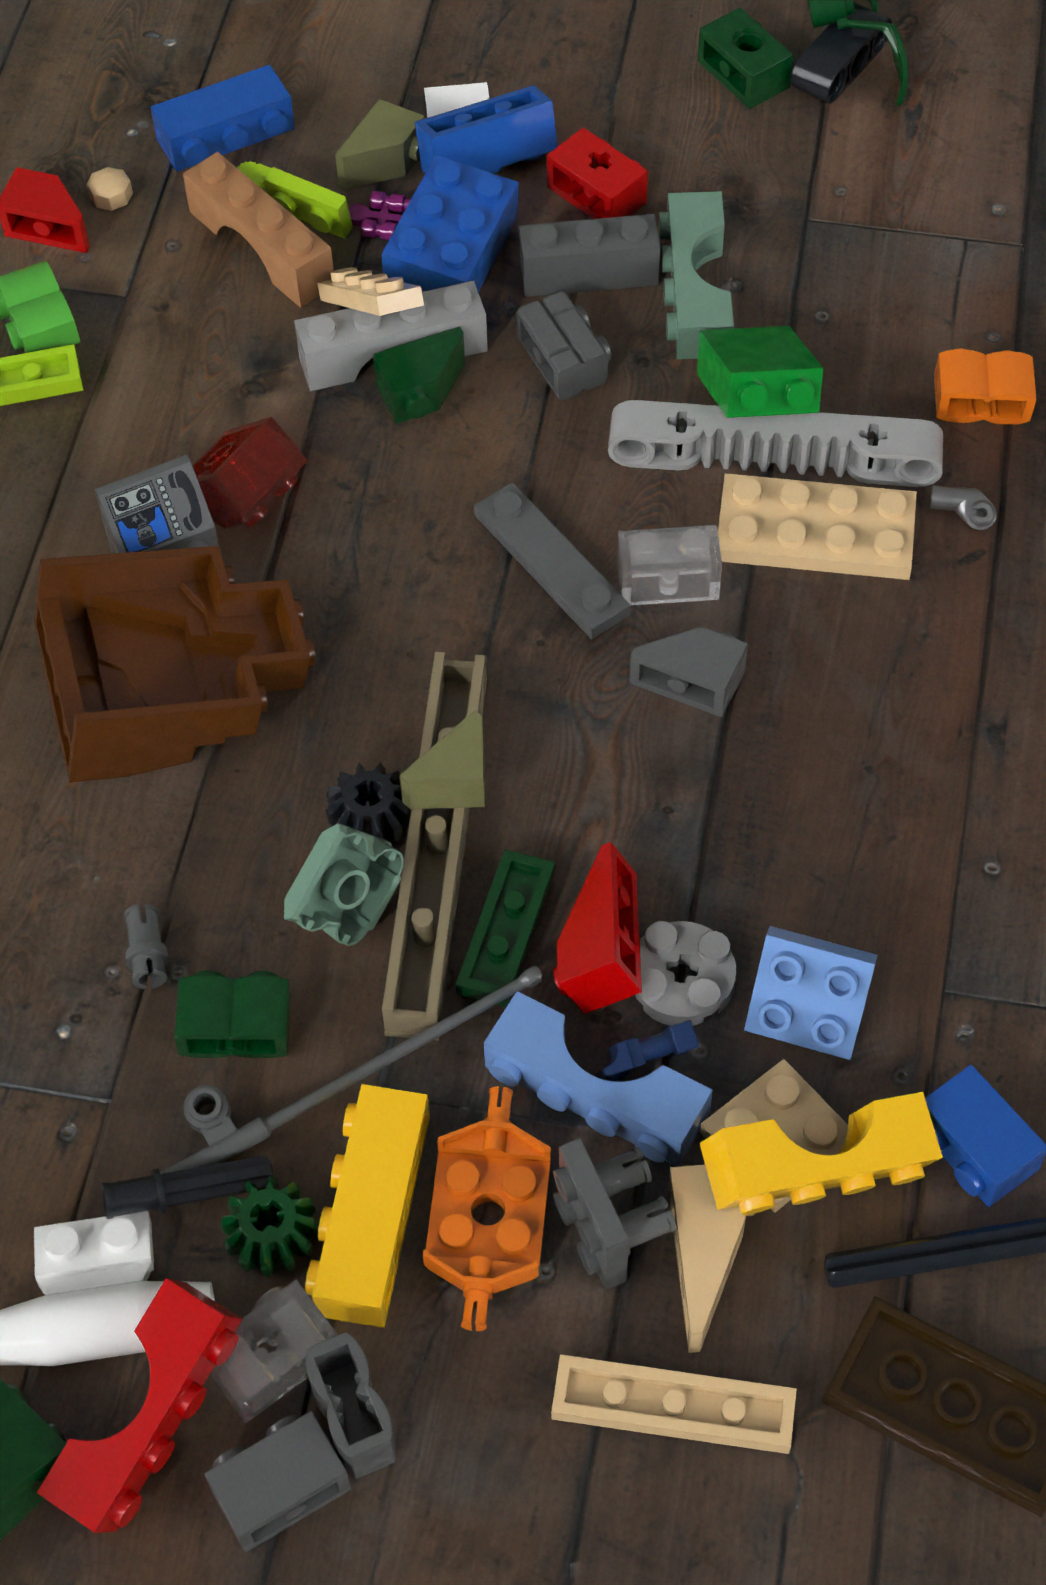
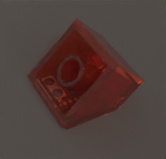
(246, 471)

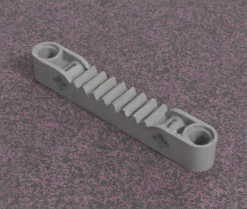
(902, 448)

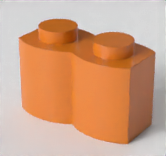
(984, 387)

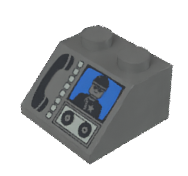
(157, 510)

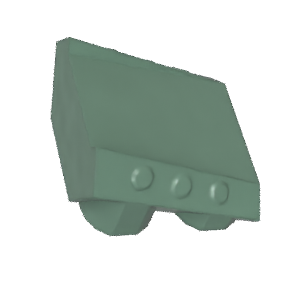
(344, 884)

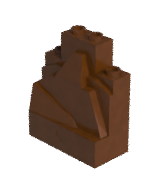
(161, 655)

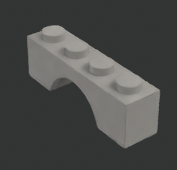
(342, 341)

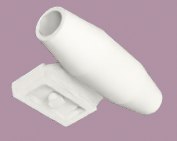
(92, 1292)

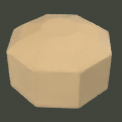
(109, 188)

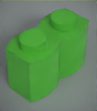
(36, 309)

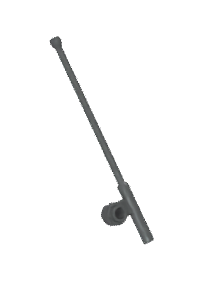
(227, 1141)

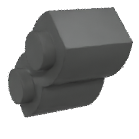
(354, 1411)

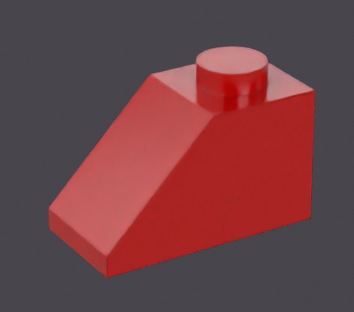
(42, 211)

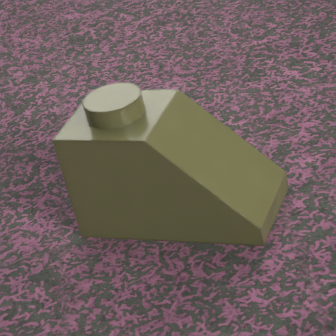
(379, 147)

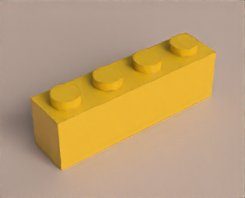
(370, 1205)

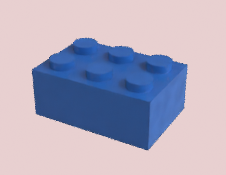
(452, 226)

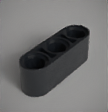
(838, 57)

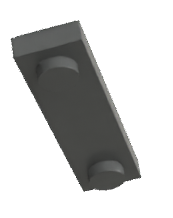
(552, 560)

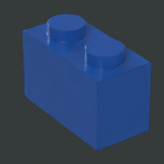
(983, 1137)

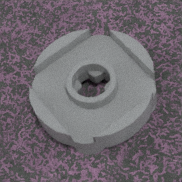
(704, 952)

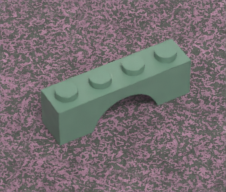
(694, 236)

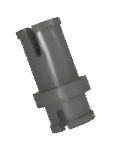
(145, 951)

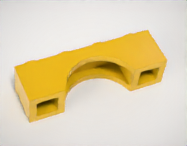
(759, 1163)

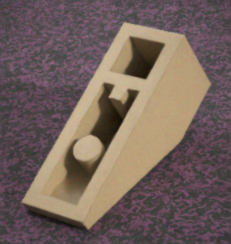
(704, 1247)

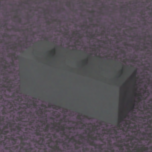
(589, 255)

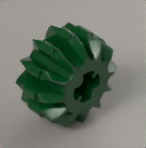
(273, 1244)

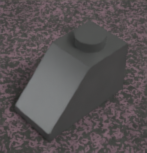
(692, 668)

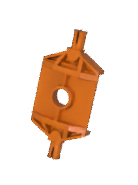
(478, 1166)

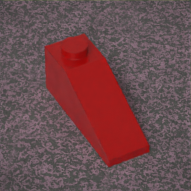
(601, 937)

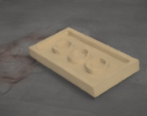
(817, 526)

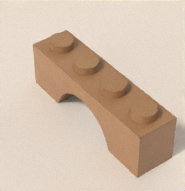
(290, 251)

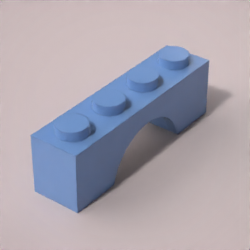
(653, 1112)

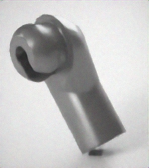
(967, 503)

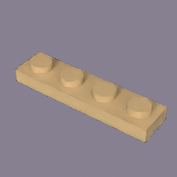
(369, 292)
(674, 1404)

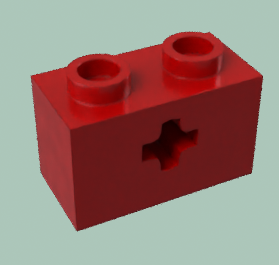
(596, 177)

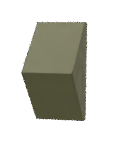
(449, 771)

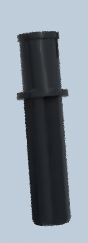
(184, 1186)

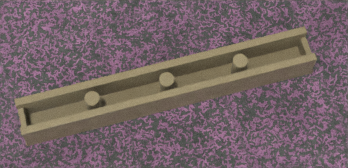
(431, 868)

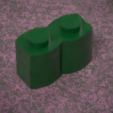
(233, 1015)

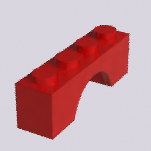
(183, 1343)

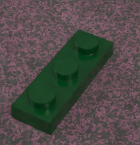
(505, 925)

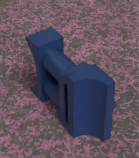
(633, 1052)

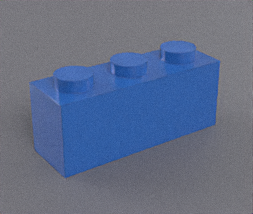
(223, 117)
(491, 131)

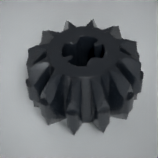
(369, 803)

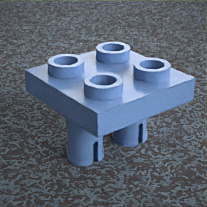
(810, 992)

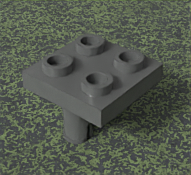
(586, 1203)

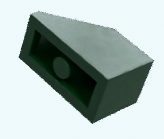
(419, 373)

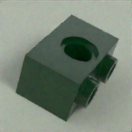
(745, 57)

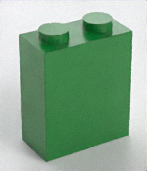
(759, 371)

